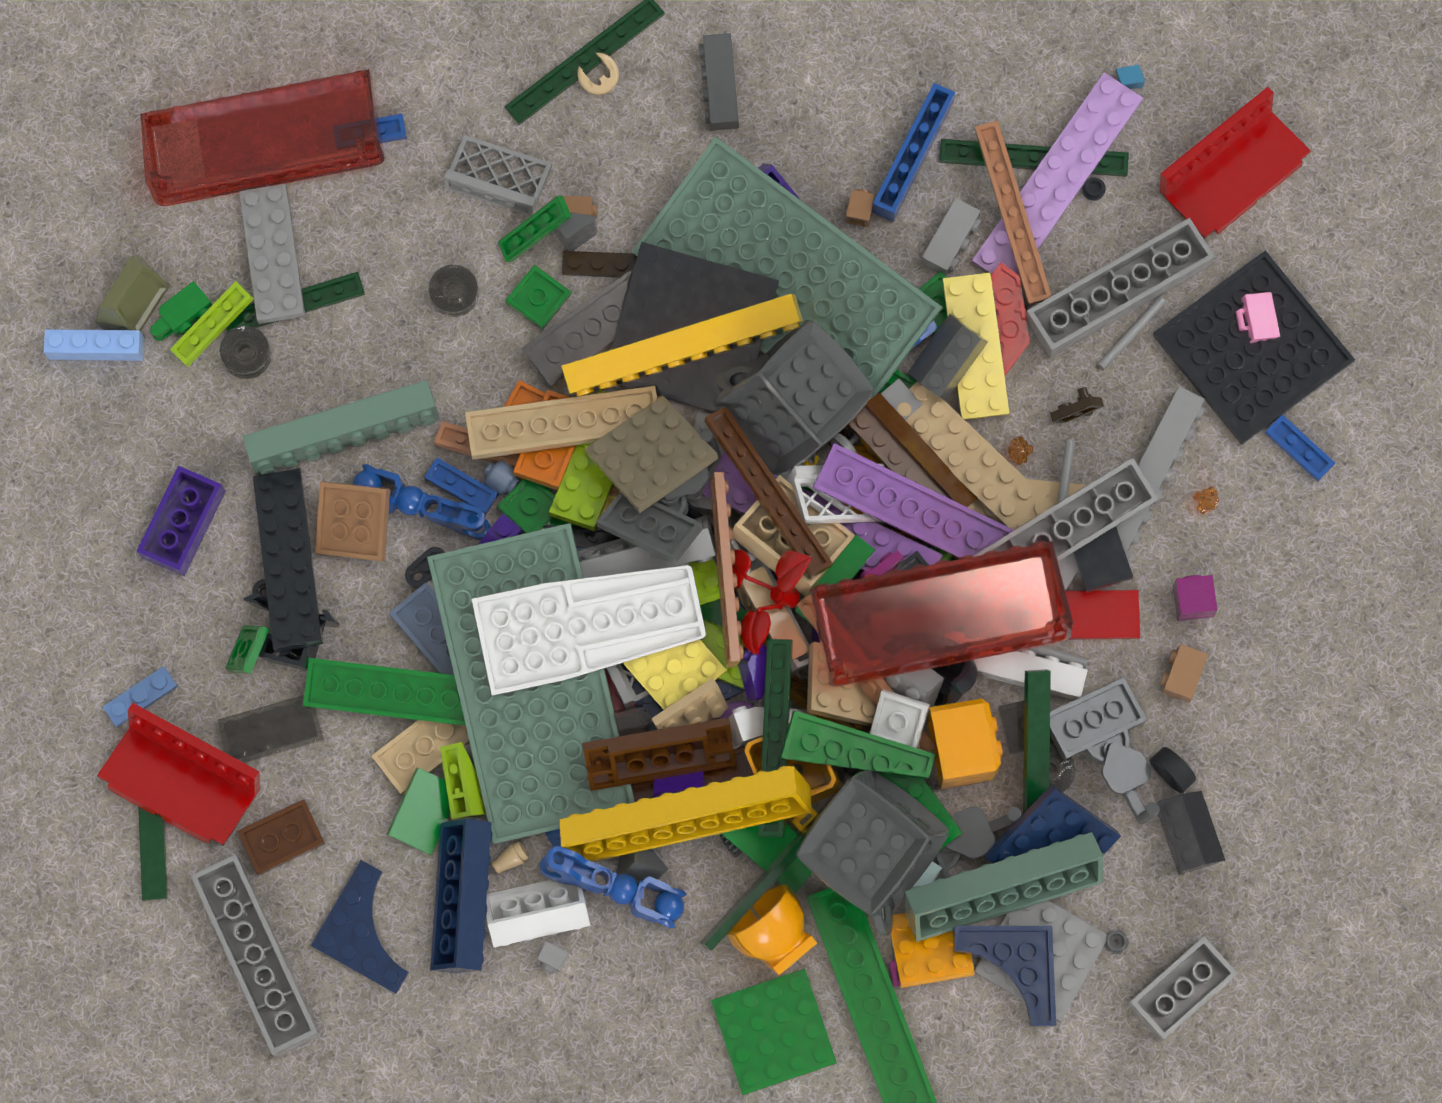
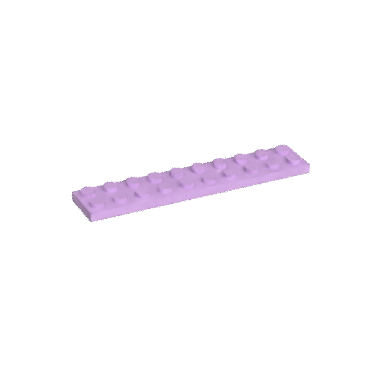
(1065, 167)

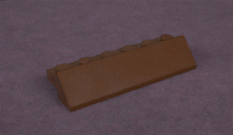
(904, 451)
(659, 754)

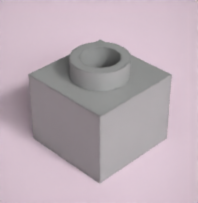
(552, 958)

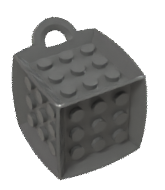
(794, 396)
(872, 845)

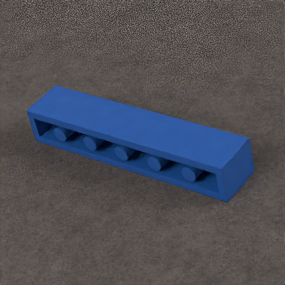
(913, 152)

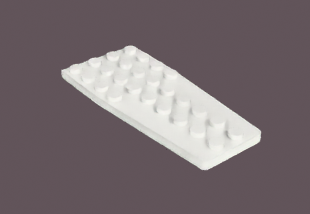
(584, 625)

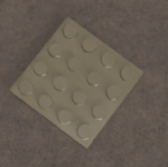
(651, 454)

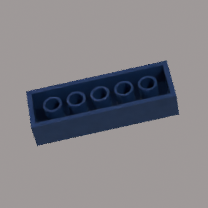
(461, 896)

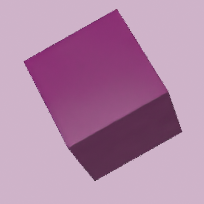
(1195, 597)

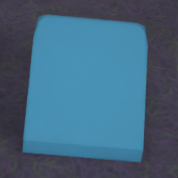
(1130, 76)

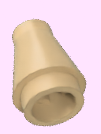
(511, 857)

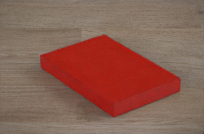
(1104, 614)

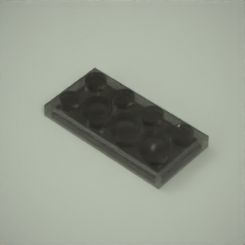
(270, 730)

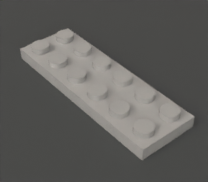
(272, 253)

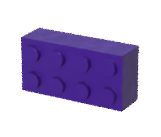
(181, 521)

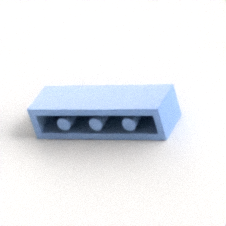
(94, 345)

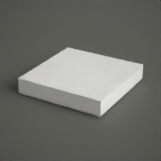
(899, 718)

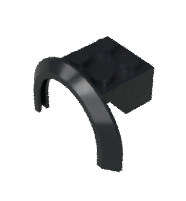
(293, 658)
(957, 681)

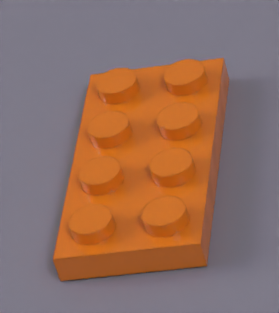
(547, 465)

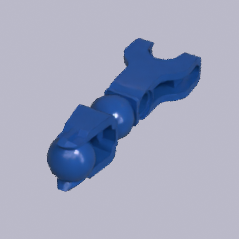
(412, 500)
(622, 888)

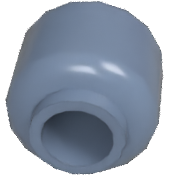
(500, 477)

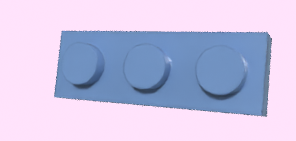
(142, 694)

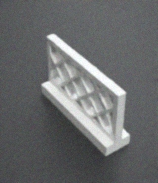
(805, 477)

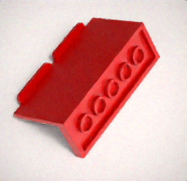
(1233, 166)
(180, 777)

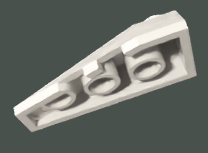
(748, 724)

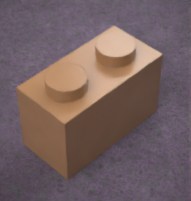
(1184, 673)

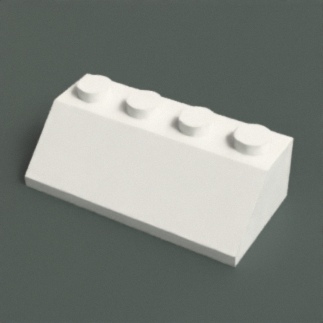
(535, 912)

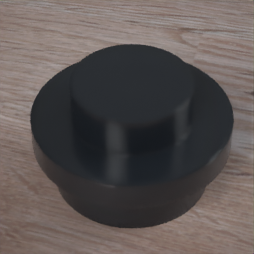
(1093, 189)

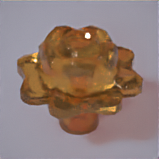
(1020, 450)
(1207, 500)

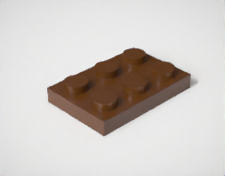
(281, 837)

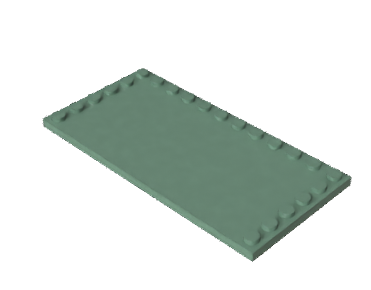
(754, 224)
(531, 737)

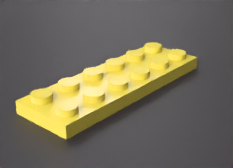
(983, 386)

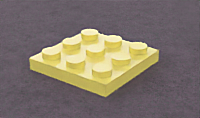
(675, 671)

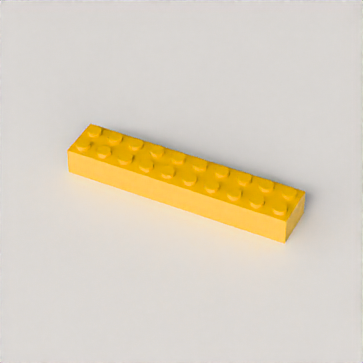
(684, 343)
(687, 814)

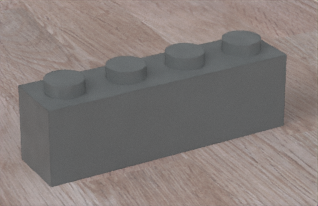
(720, 82)

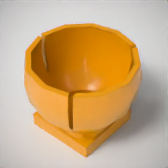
(779, 933)

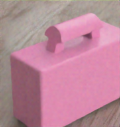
(1259, 315)

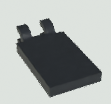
(1103, 561)

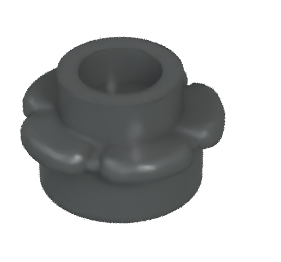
(1122, 942)

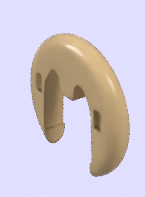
(606, 84)

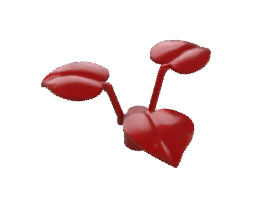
(789, 571)

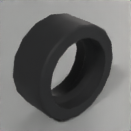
(1173, 769)

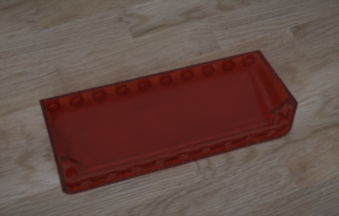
(261, 138)
(941, 613)

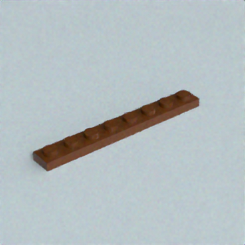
(767, 490)

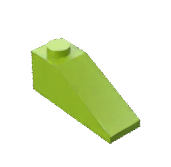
(461, 782)

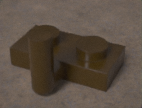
(1084, 406)

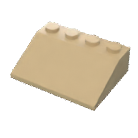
(762, 538)

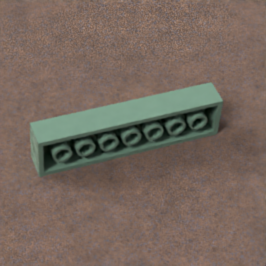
(341, 428)
(1004, 886)

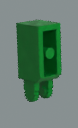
(180, 312)

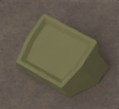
(132, 297)

